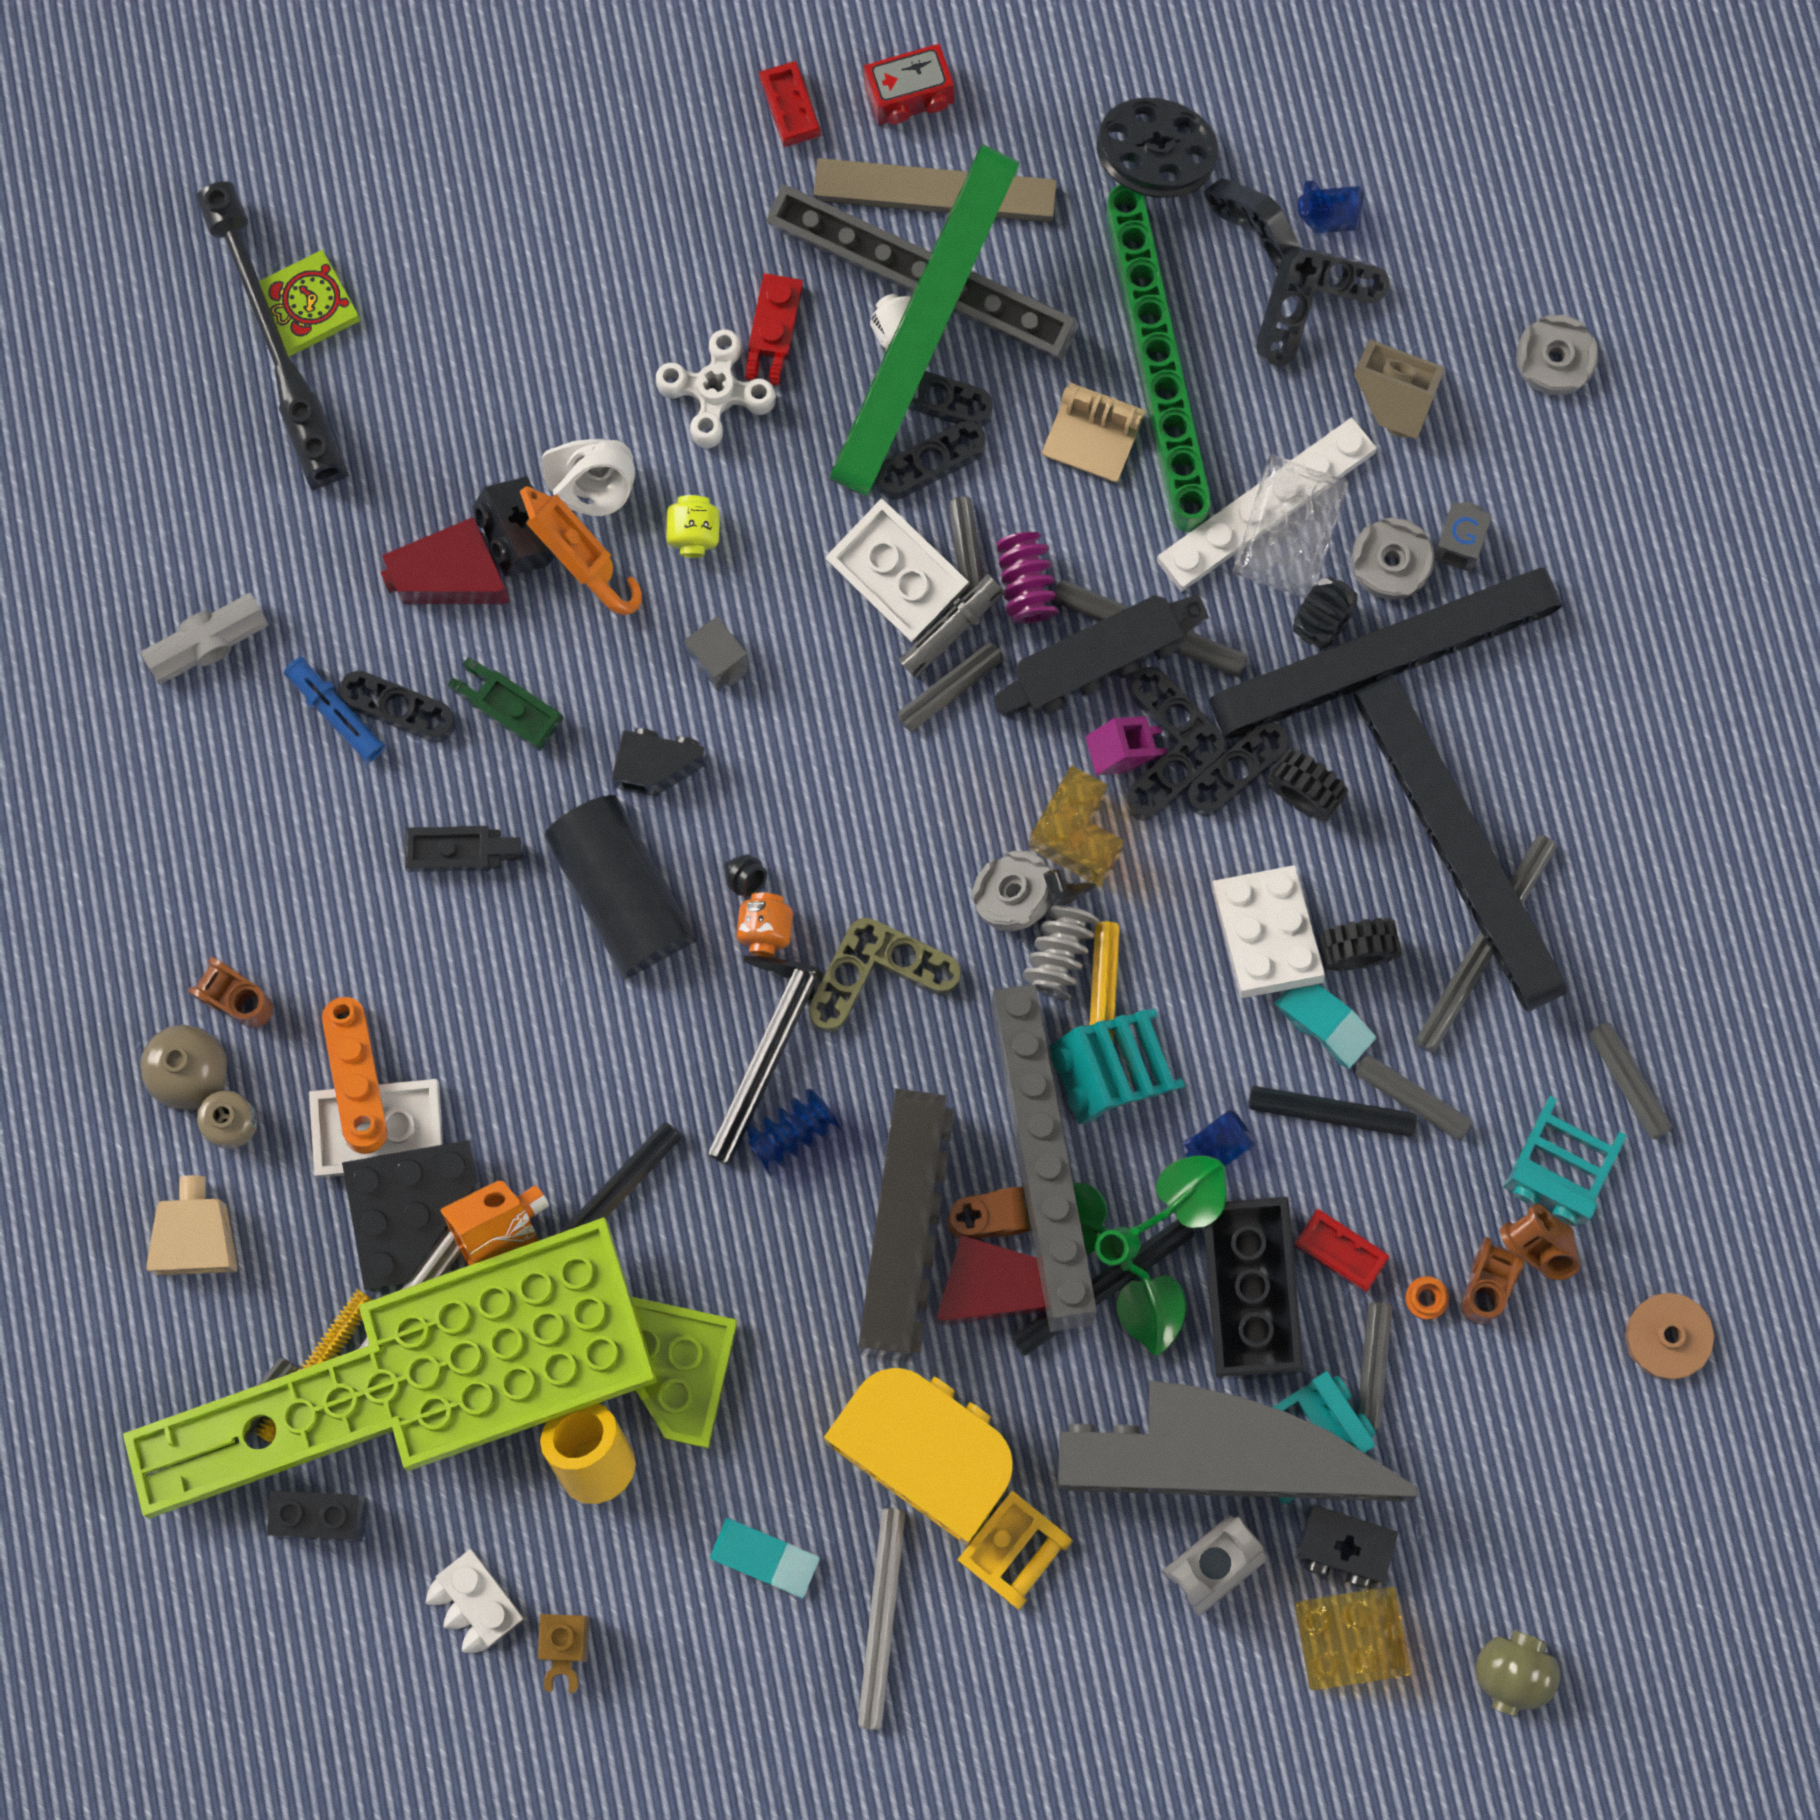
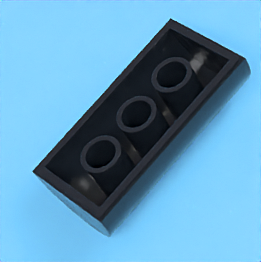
(618, 885)
(1253, 1290)

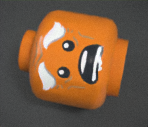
(764, 924)

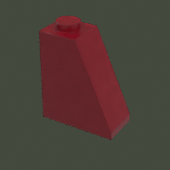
(445, 569)
(990, 1284)

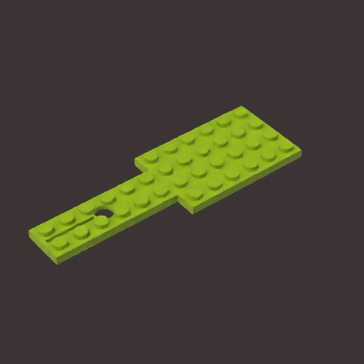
(441, 1371)

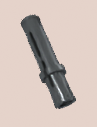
(952, 625)

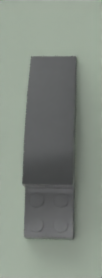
(1222, 1448)

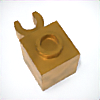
(563, 1641)

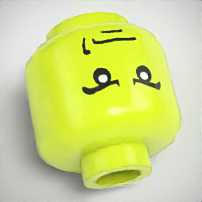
(693, 525)

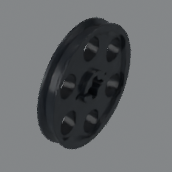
(1157, 147)

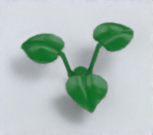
(1157, 1307)

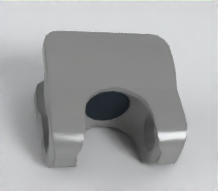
(1216, 1563)

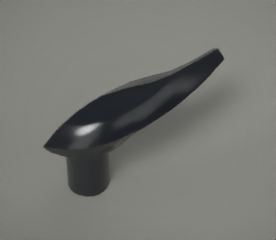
(1063, 894)
(781, 967)

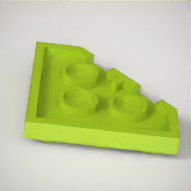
(690, 1367)

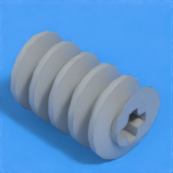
(1058, 950)

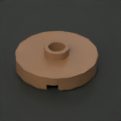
(1650, 1348)

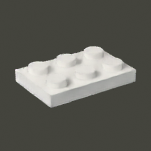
(897, 571)
(1268, 931)
(411, 1118)

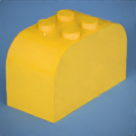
(925, 1448)

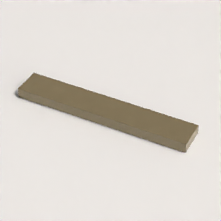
(924, 189)

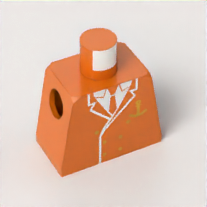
(493, 1221)

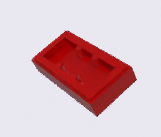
(789, 104)
(1341, 1250)

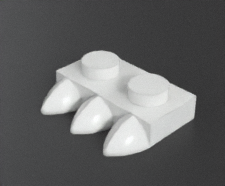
(476, 1602)

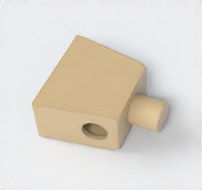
(191, 1233)

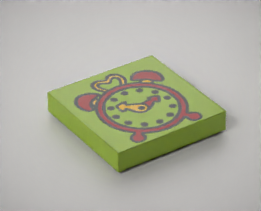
(308, 302)

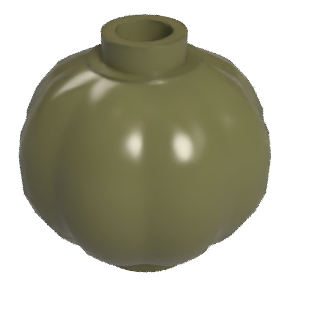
(1517, 1673)

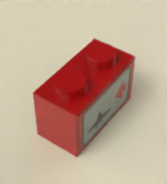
(909, 85)

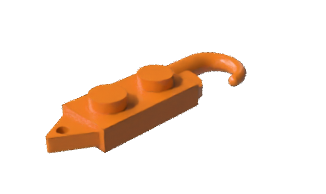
(577, 548)

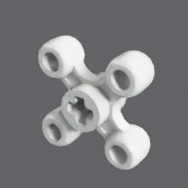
(720, 376)

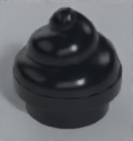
(745, 875)

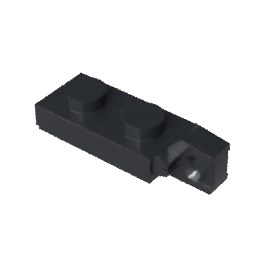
(458, 848)

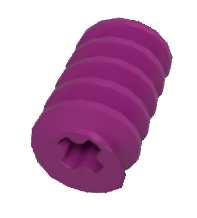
(1024, 578)

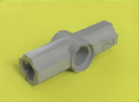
(204, 638)

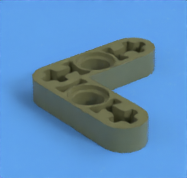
(880, 956)

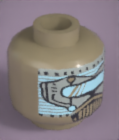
(239, 1125)

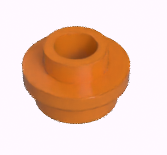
(1436, 1288)

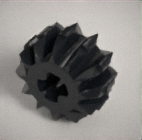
(1325, 612)

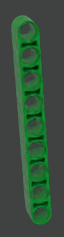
(924, 320)
(1157, 375)

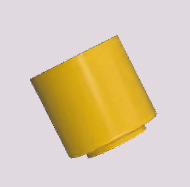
(589, 1454)

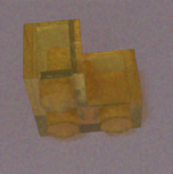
(1067, 833)

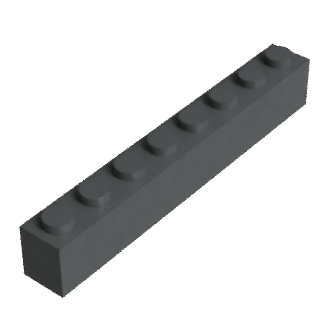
(903, 264)
(1043, 1158)

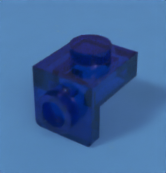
(1331, 208)
(1222, 1139)

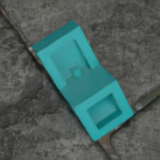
(1327, 1019)
(764, 1558)

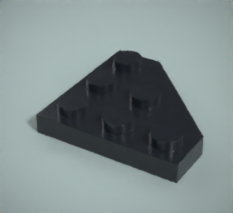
(398, 1206)

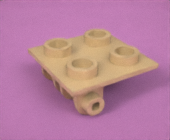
(1093, 432)

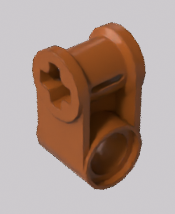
(226, 992)
(998, 1213)
(1543, 1243)
(1492, 1273)

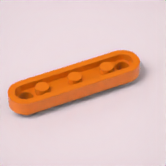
(354, 1075)

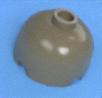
(183, 1066)

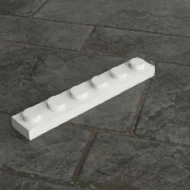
(1223, 533)

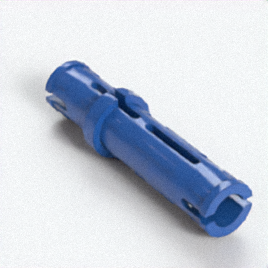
(302, 676)

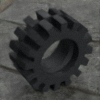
(1307, 785)
(1360, 944)

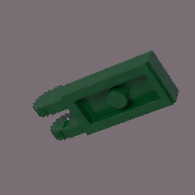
(508, 705)

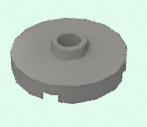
(1560, 336)
(1396, 539)
(999, 882)

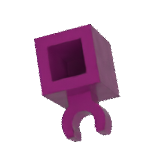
(1123, 745)

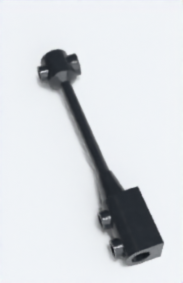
(298, 404)

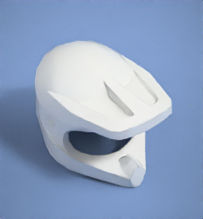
(590, 470)

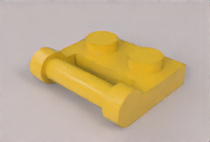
(1003, 1540)

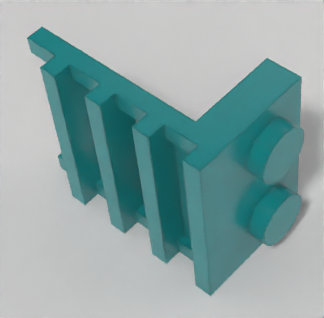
(1094, 1072)
(1557, 1194)
(1327, 1406)

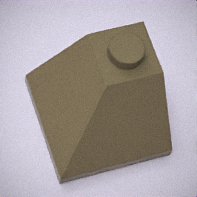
(1397, 387)

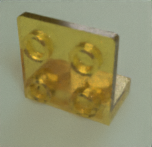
(1352, 1638)

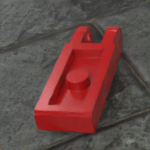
(774, 324)

